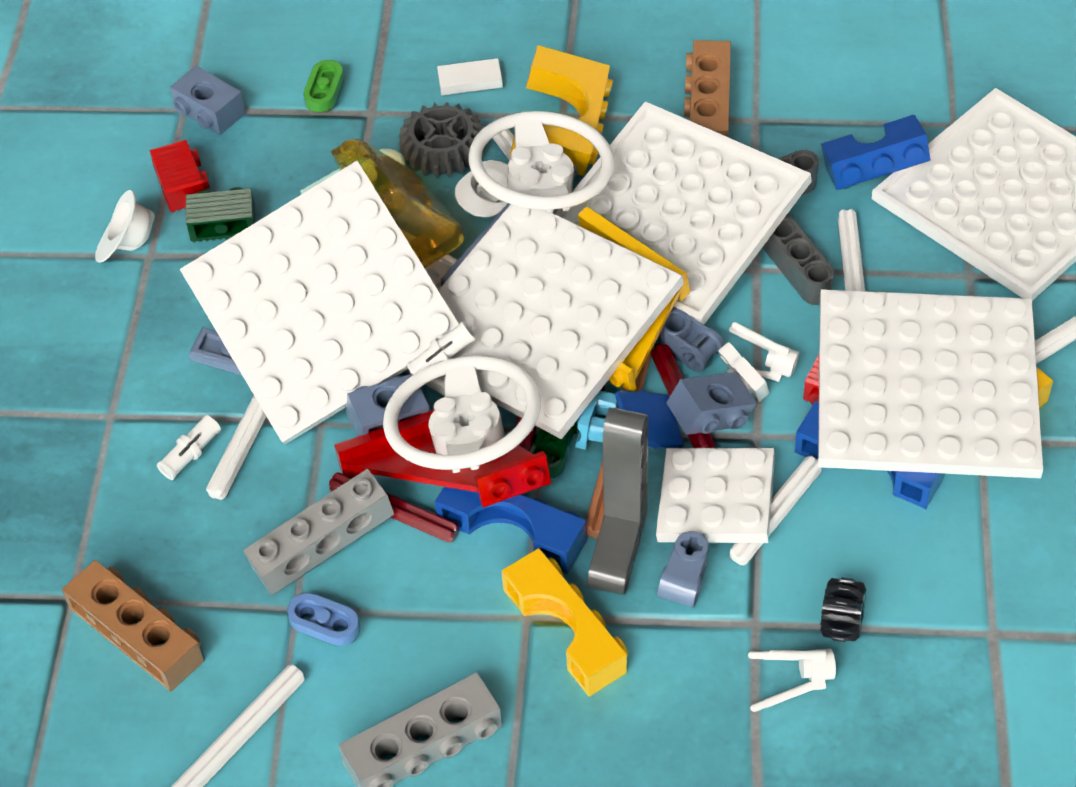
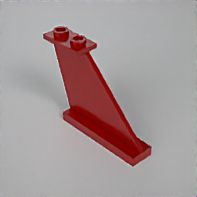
(494, 481)

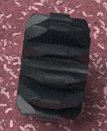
(843, 609)

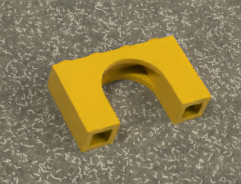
(583, 86)

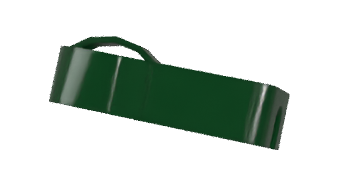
(554, 448)

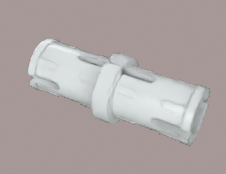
(459, 336)
(203, 432)

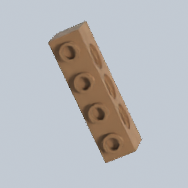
(708, 85)
(165, 662)

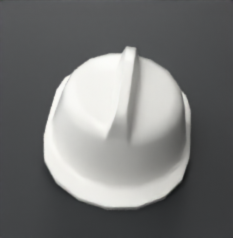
(475, 198)
(127, 228)

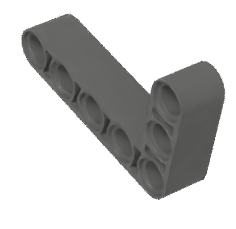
(793, 250)
(624, 500)

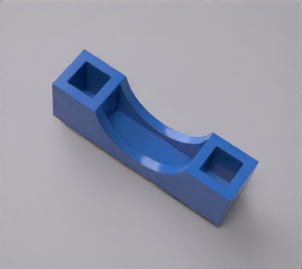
(910, 486)
(553, 531)

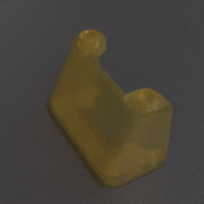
(414, 207)

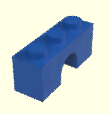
(855, 162)

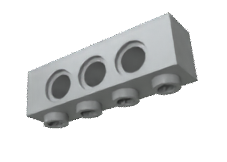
(319, 532)
(429, 717)

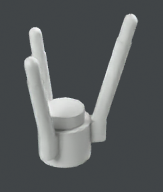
(780, 358)
(813, 664)

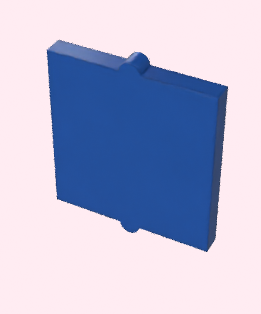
(662, 424)

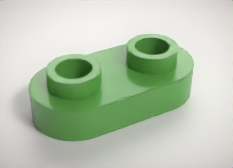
(323, 85)

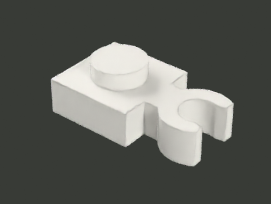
(750, 377)

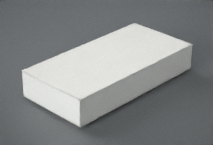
(469, 76)

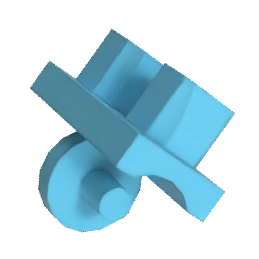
(589, 425)

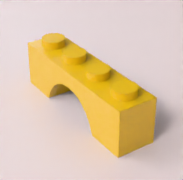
(538, 588)

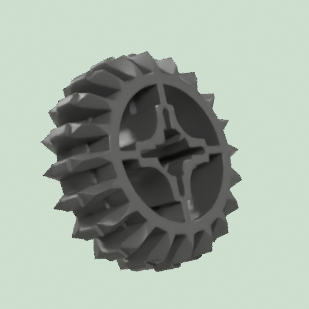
(441, 129)

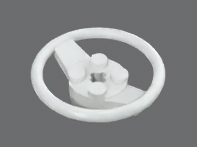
(540, 171)
(465, 422)

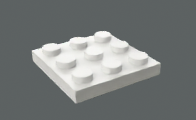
(717, 494)

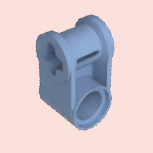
(690, 340)
(685, 570)

